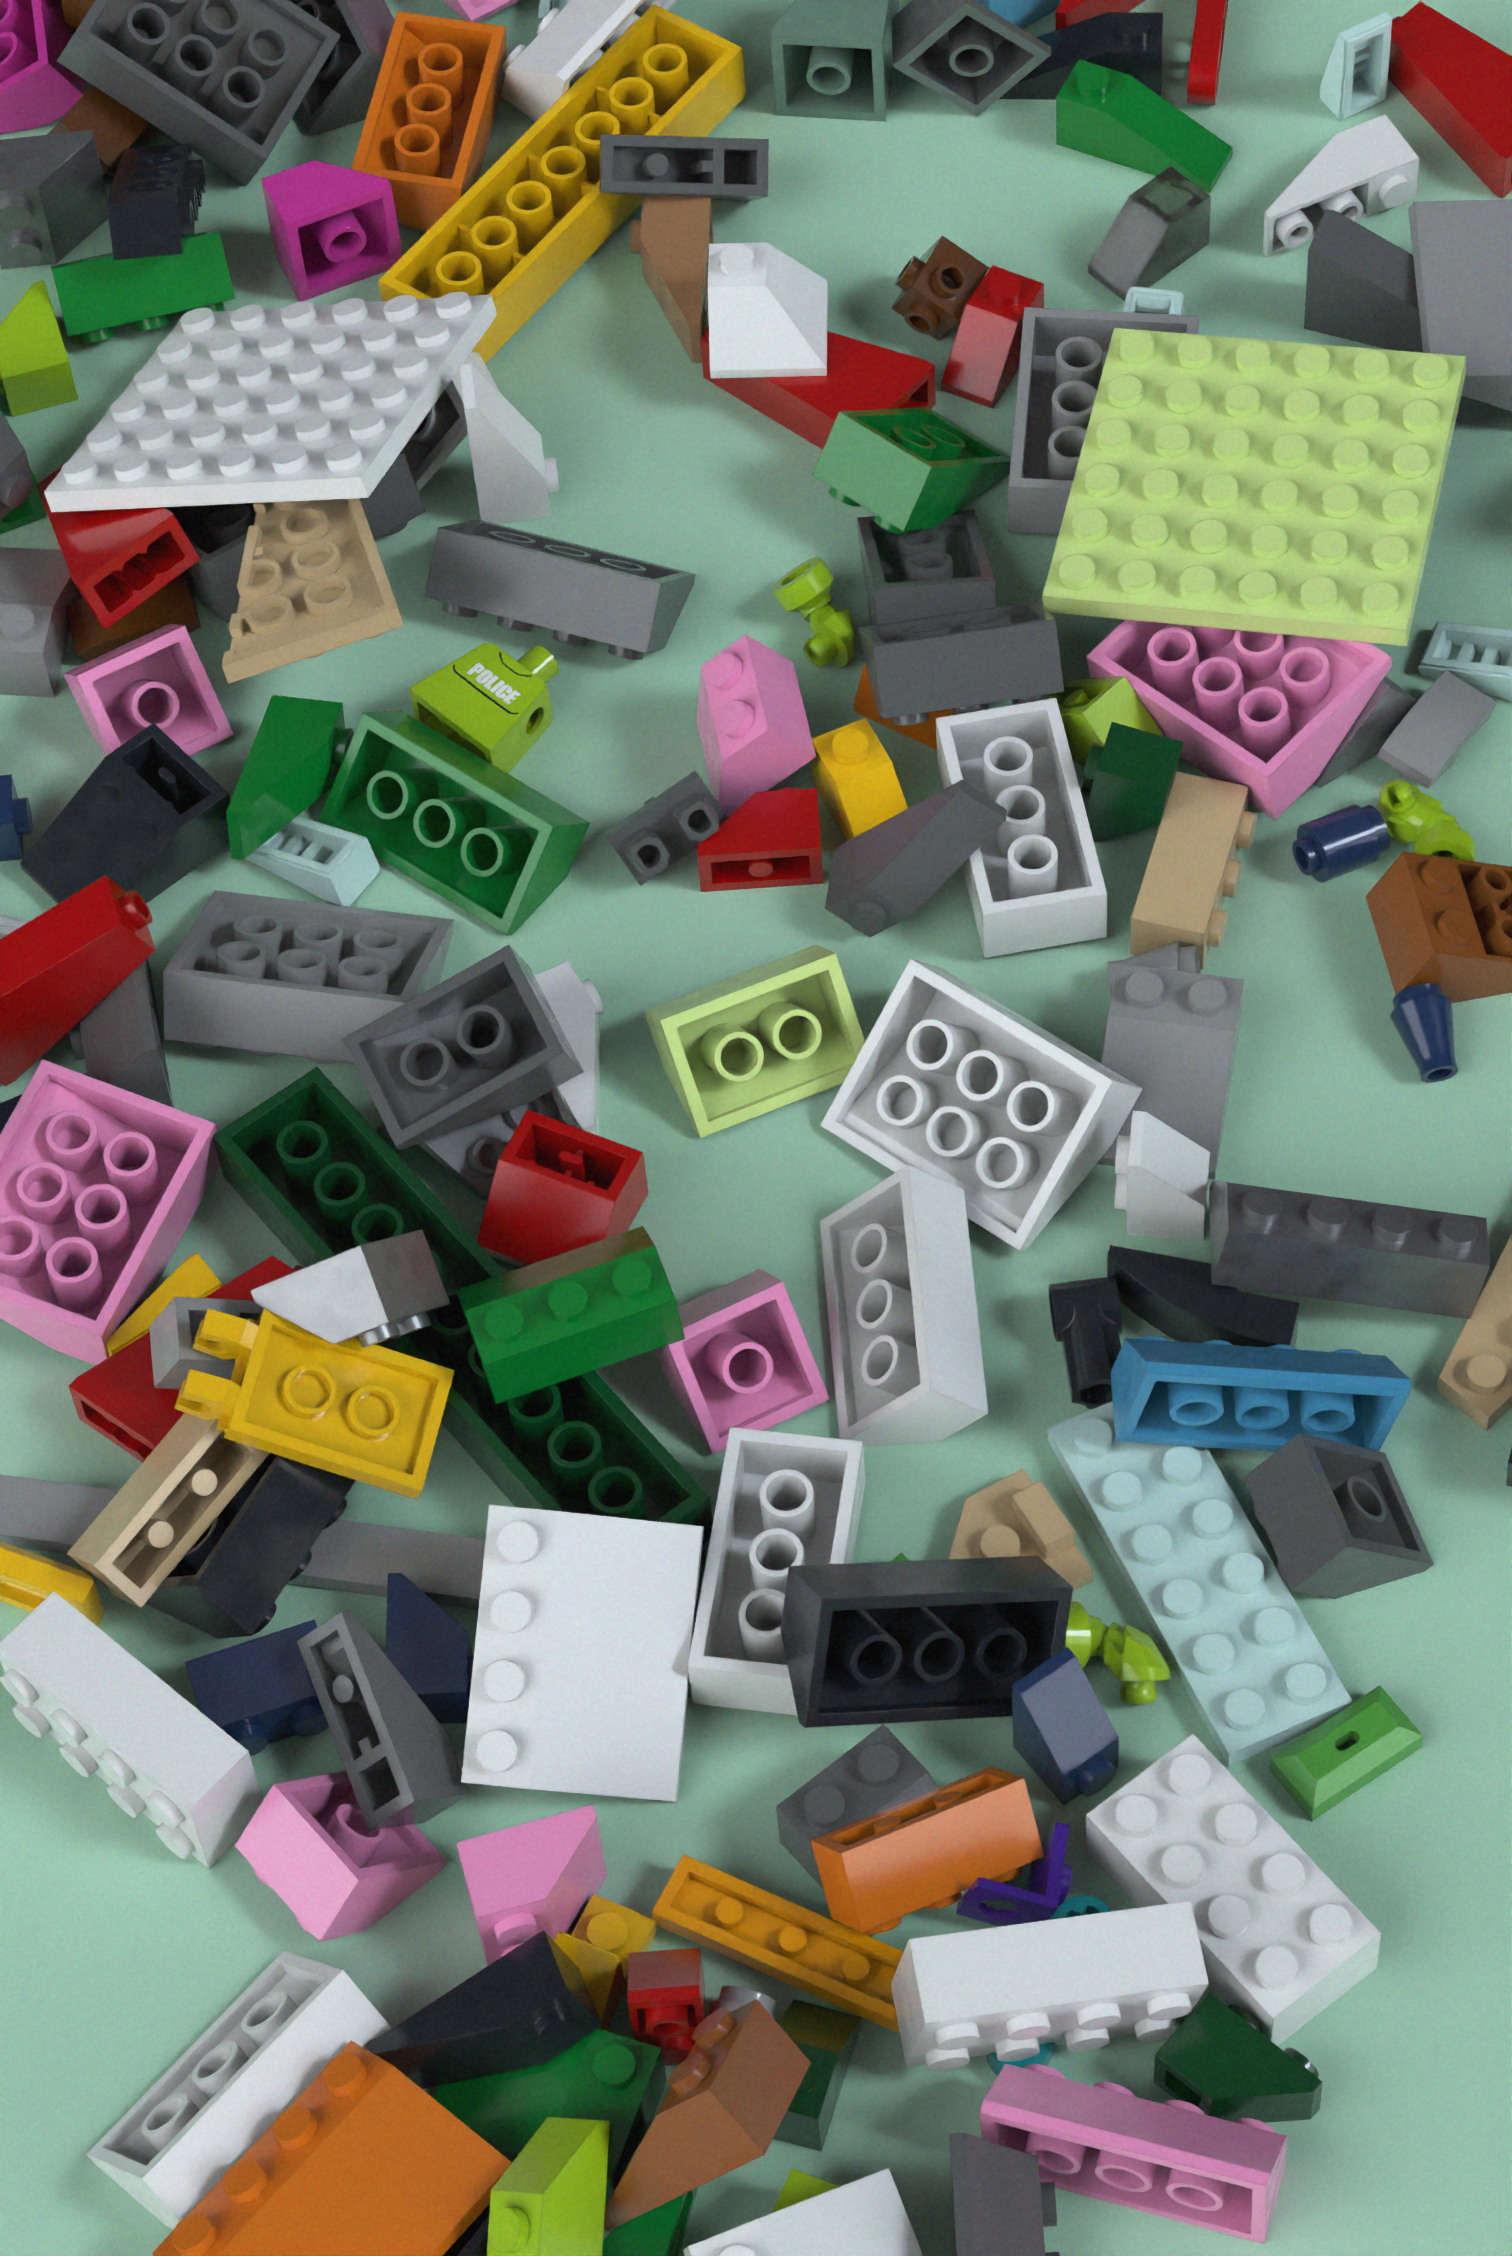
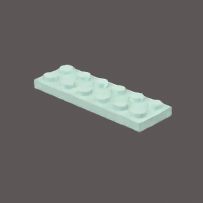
(1202, 1585)

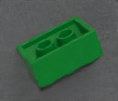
(111, 292)
(571, 1314)

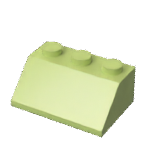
(758, 1039)

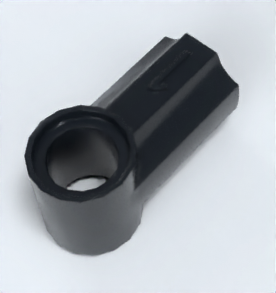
(1089, 1326)

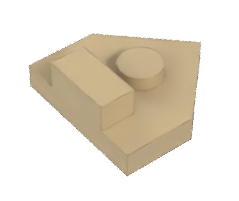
(1020, 1520)

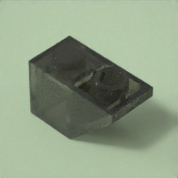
(1153, 233)

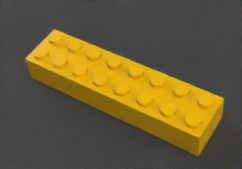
(542, 202)

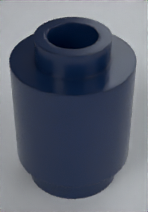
(1340, 842)

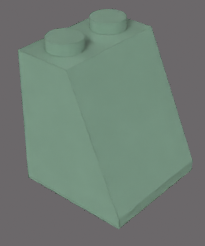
(834, 59)

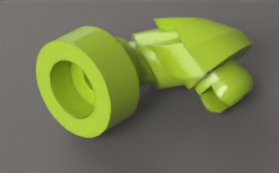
(833, 631)
(1423, 820)
(1125, 1651)

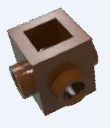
(938, 287)

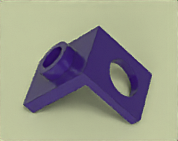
(1046, 1887)

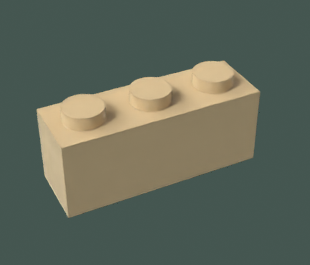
(1193, 866)
(164, 1508)

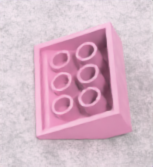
(1246, 701)
(92, 1205)

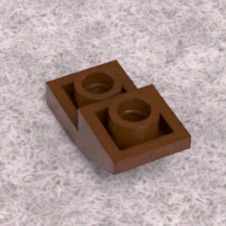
(169, 605)

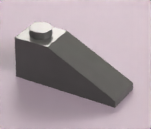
(684, 166)
(909, 857)
(381, 1727)

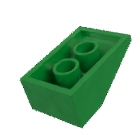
(907, 466)
(593, 2080)

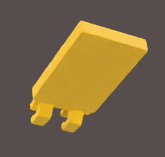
(320, 1402)

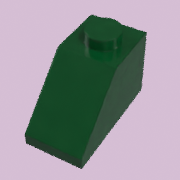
(828, 2043)

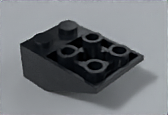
(136, 819)

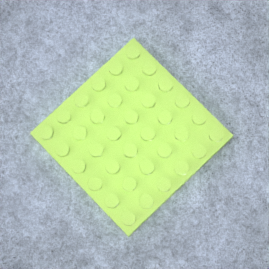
(1257, 486)

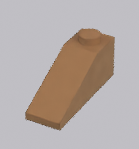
(675, 256)

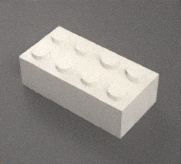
(1039, 870)
(776, 1508)
(129, 1731)
(1263, 1910)
(1047, 1984)

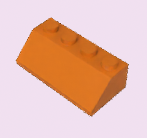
(432, 112)

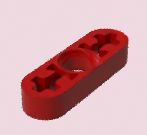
(1206, 51)

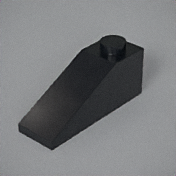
(1113, 40)
(495, 2021)

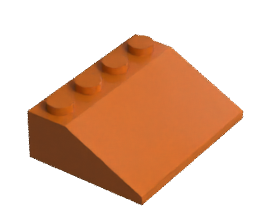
(348, 2172)

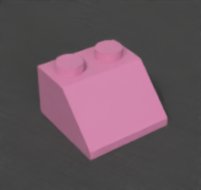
(149, 683)
(750, 721)
(741, 1360)
(325, 1861)
(532, 1878)

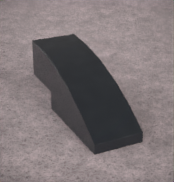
(1186, 1306)

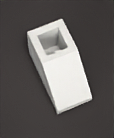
(1161, 1181)

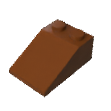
(717, 2112)

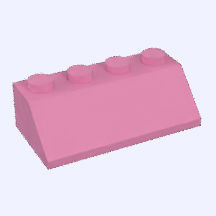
(1139, 2151)

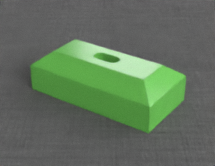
(1323, 1776)

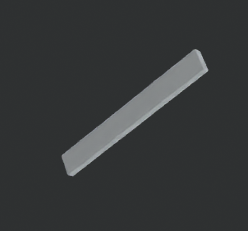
(344, 1556)

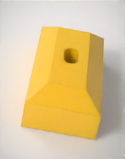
(31, 1578)

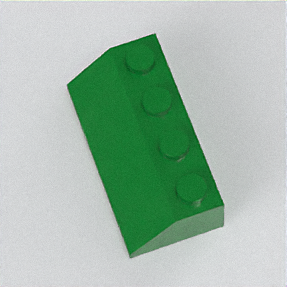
(452, 819)

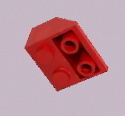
(559, 1191)

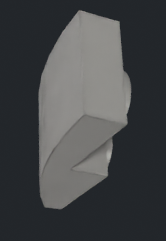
(1436, 729)

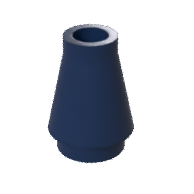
(1426, 1027)

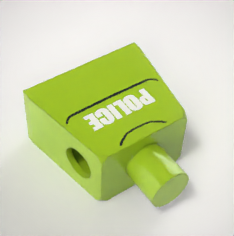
(489, 702)

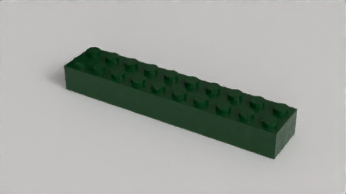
(336, 1184)

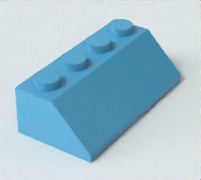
(1252, 1395)

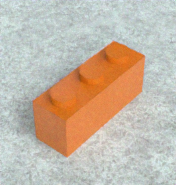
(927, 1850)

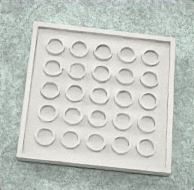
(273, 404)

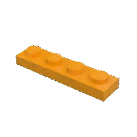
(780, 1940)

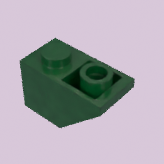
(1128, 781)
(1234, 2070)

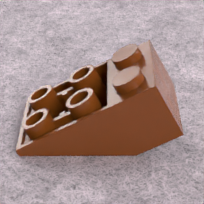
(1445, 925)

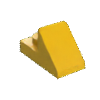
(602, 1950)

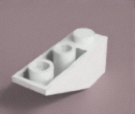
(1352, 174)

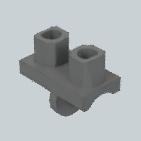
(666, 828)

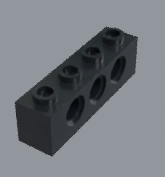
(154, 201)

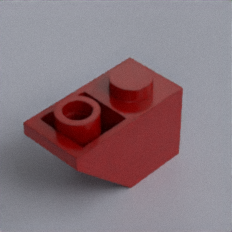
(666, 1999)

